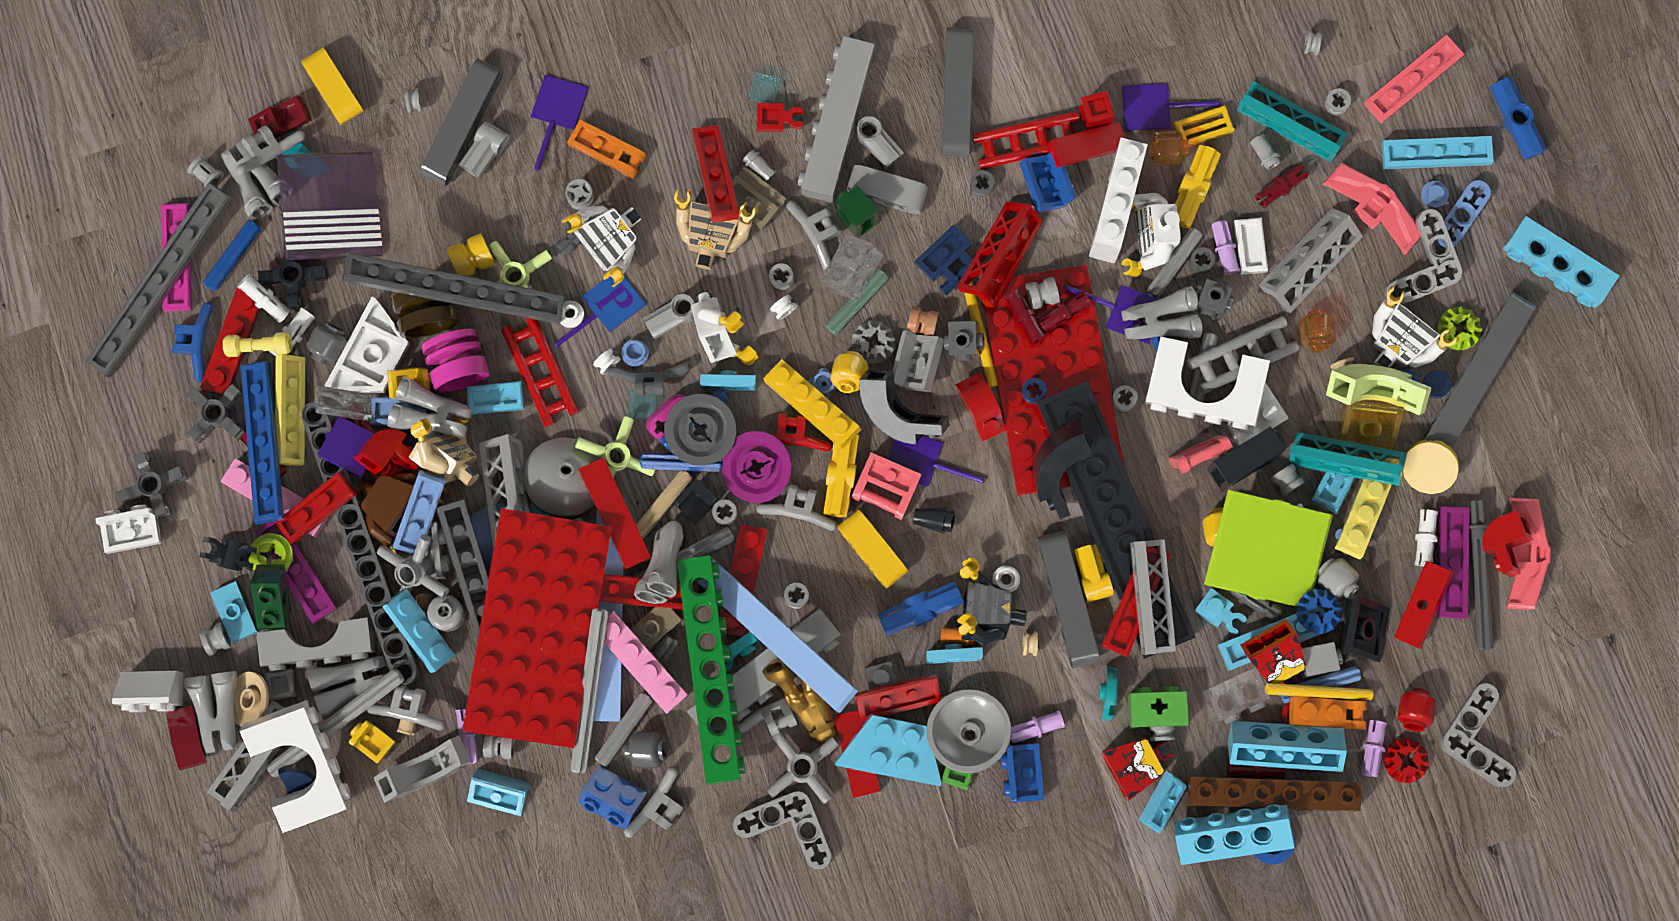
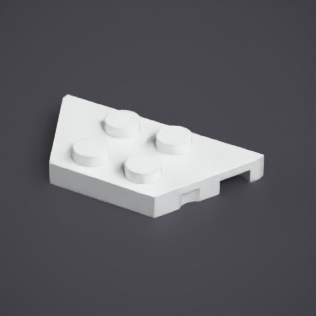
(369, 353)

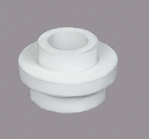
(578, 317)
(1010, 571)

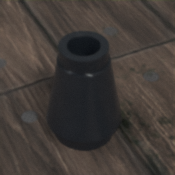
(936, 519)

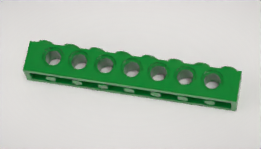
(690, 572)

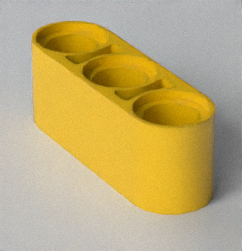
(332, 86)
(872, 549)

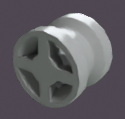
(577, 189)
(1287, 480)
(214, 639)

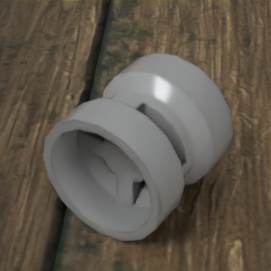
(1045, 293)
(498, 746)

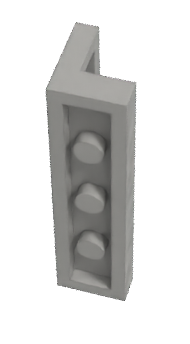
(1309, 254)
(512, 467)
(1143, 597)
(250, 775)

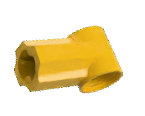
(1094, 580)

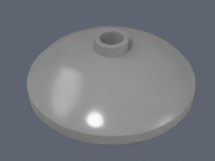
(550, 488)
(965, 713)

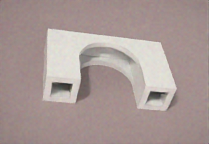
(1118, 200)
(1238, 408)
(299, 728)

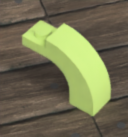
(1379, 383)

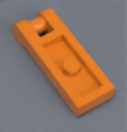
(606, 148)
(1326, 712)

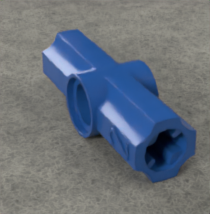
(1526, 133)
(920, 608)

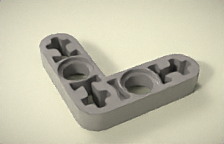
(1437, 262)
(1467, 735)
(797, 820)

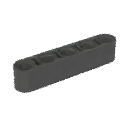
(957, 92)
(461, 122)
(1068, 599)

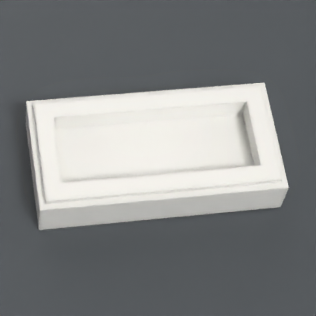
(1250, 246)

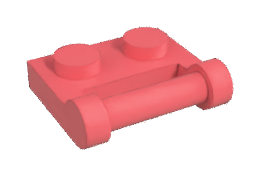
(1201, 452)
(890, 477)

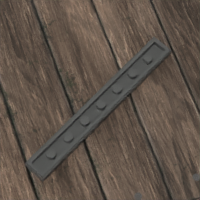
(159, 280)
(453, 288)

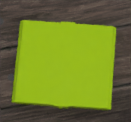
(1267, 548)

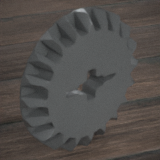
(703, 410)

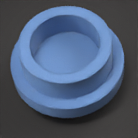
(1434, 194)
(635, 352)

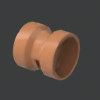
(922, 321)

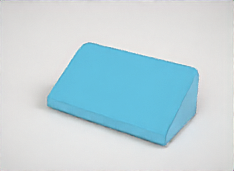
(498, 792)

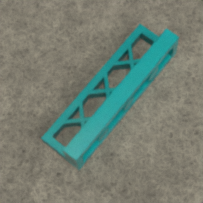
(1288, 126)
(1347, 463)

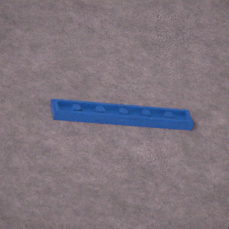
(262, 442)

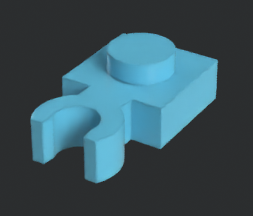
(1216, 610)

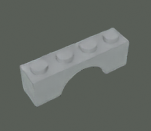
(351, 639)

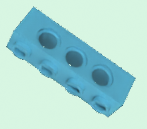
(1575, 262)
(1287, 746)
(1247, 841)

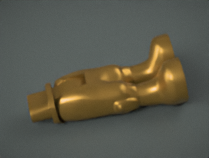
(805, 702)

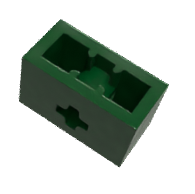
(856, 211)
(270, 596)

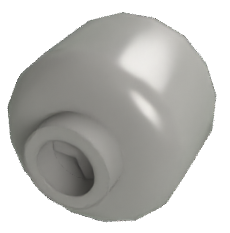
(1338, 578)
(455, 616)

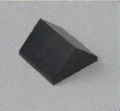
(1363, 629)

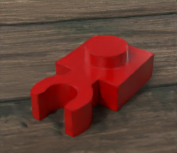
(772, 117)

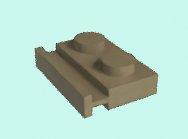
(758, 193)

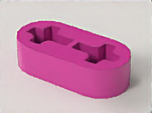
(661, 415)

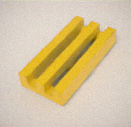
(1203, 116)

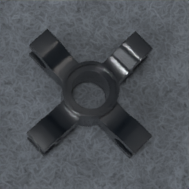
(279, 276)
(229, 554)

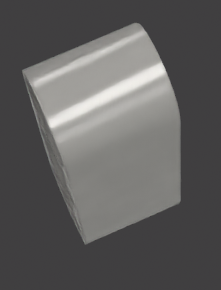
(889, 189)

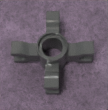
(202, 428)
(140, 490)

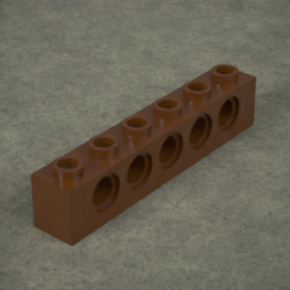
(1266, 792)

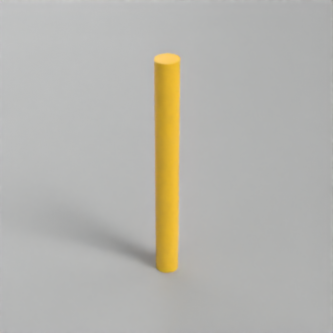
(985, 353)
(1318, 691)

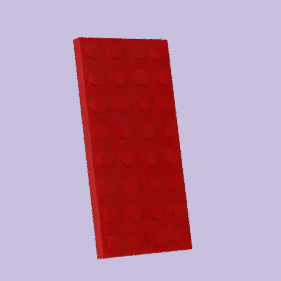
(1062, 360)
(536, 628)

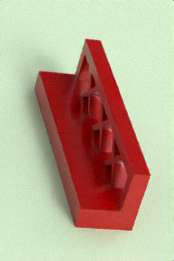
(1007, 252)

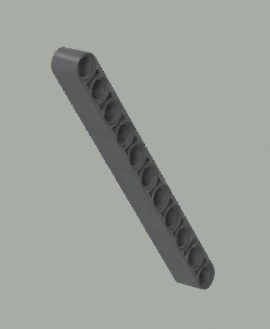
(363, 557)

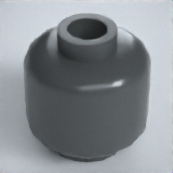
(327, 343)
(647, 750)

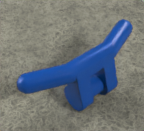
(197, 345)

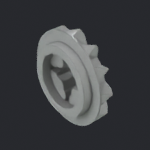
(878, 353)

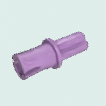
(1225, 247)
(1036, 727)
(467, 738)
(1373, 748)

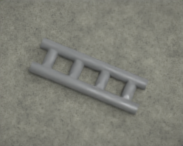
(1227, 348)

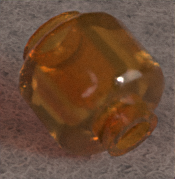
(1168, 147)
(1317, 331)

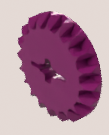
(773, 476)

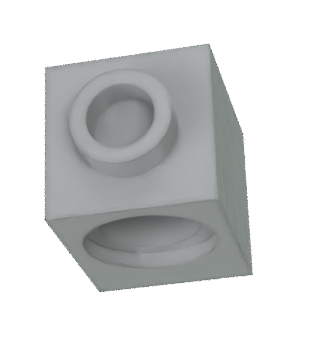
(1321, 659)

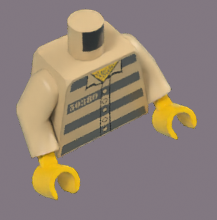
(707, 237)
(443, 453)

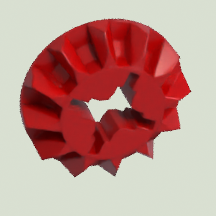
(1393, 762)

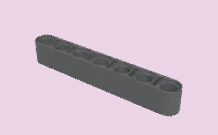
(1480, 370)

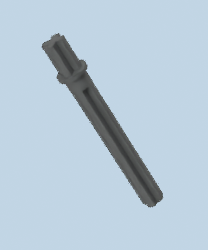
(1481, 576)

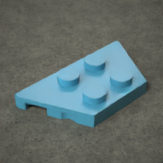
(892, 750)

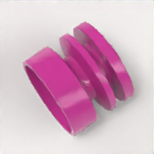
(455, 360)

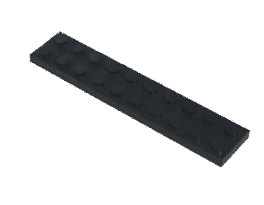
(1109, 501)

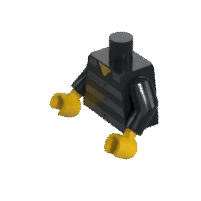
(986, 608)

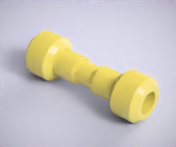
(234, 345)

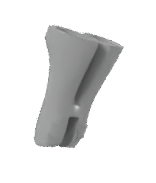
(255, 202)
(1184, 326)
(414, 394)
(661, 575)
(324, 677)
(201, 694)

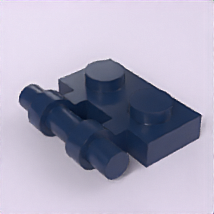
(944, 254)

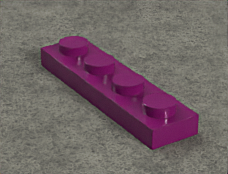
(1454, 557)
(303, 580)

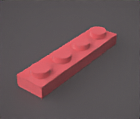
(1414, 79)

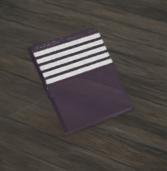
(329, 205)

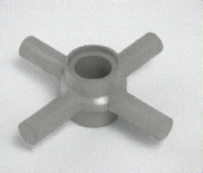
(414, 569)
(792, 776)

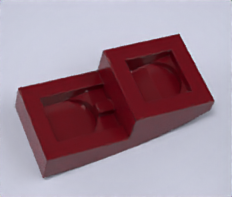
(282, 118)
(186, 738)

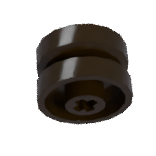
(422, 316)

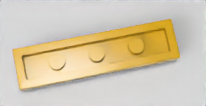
(812, 404)

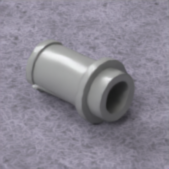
(1265, 152)
(759, 166)

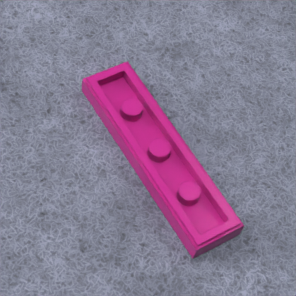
(180, 295)

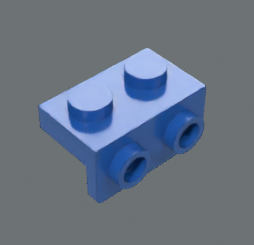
(1047, 184)
(1023, 773)
(611, 797)

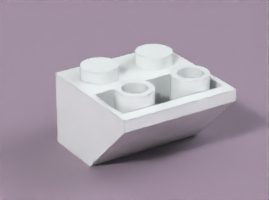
(149, 689)

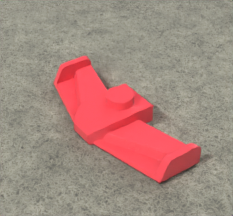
(1375, 204)
(1531, 557)

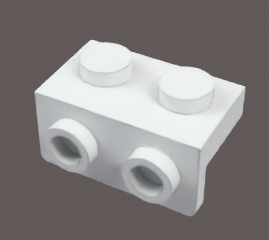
(129, 529)

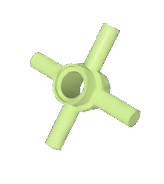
(509, 267)
(620, 446)

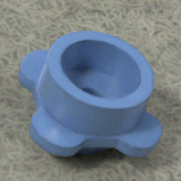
(823, 376)

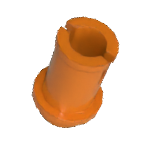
(952, 636)

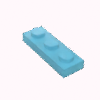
(418, 630)

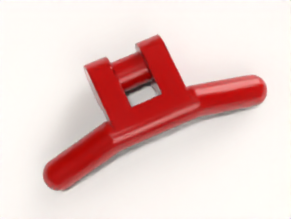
(799, 438)

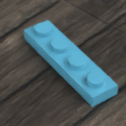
(1437, 152)
(1234, 655)

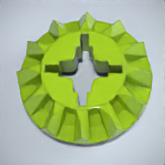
(1472, 326)
(265, 544)

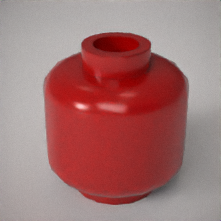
(1416, 710)

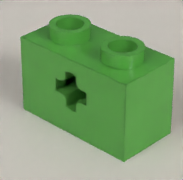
(1144, 717)

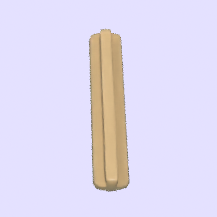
(663, 503)

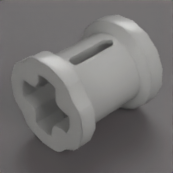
(205, 171)

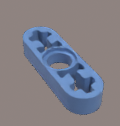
(1464, 226)

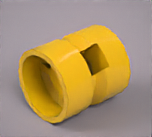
(470, 256)

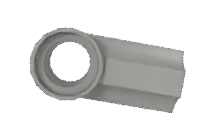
(488, 143)
(880, 144)
(667, 317)

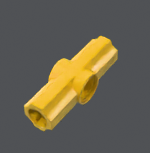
(1196, 184)
(841, 479)

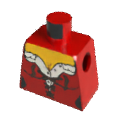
(1276, 653)
(1136, 765)

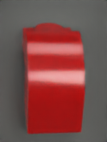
(981, 406)
(385, 446)
(1502, 536)

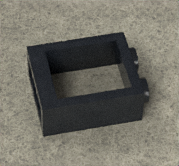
(1247, 458)

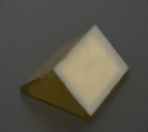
(1370, 424)

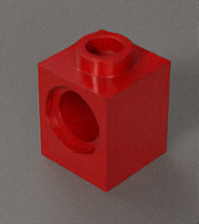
(1096, 110)

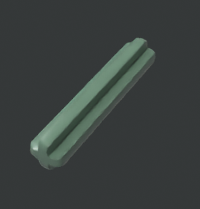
(852, 307)

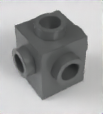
(1213, 308)
(957, 333)

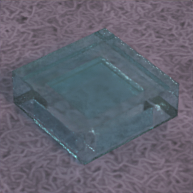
(764, 88)
(641, 407)

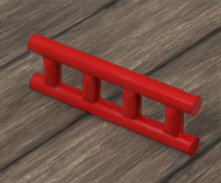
(1013, 132)
(533, 386)

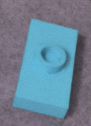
(728, 381)
(495, 397)
(1332, 491)
(234, 612)
(954, 653)
(1162, 802)

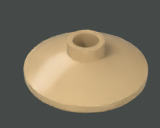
(250, 698)

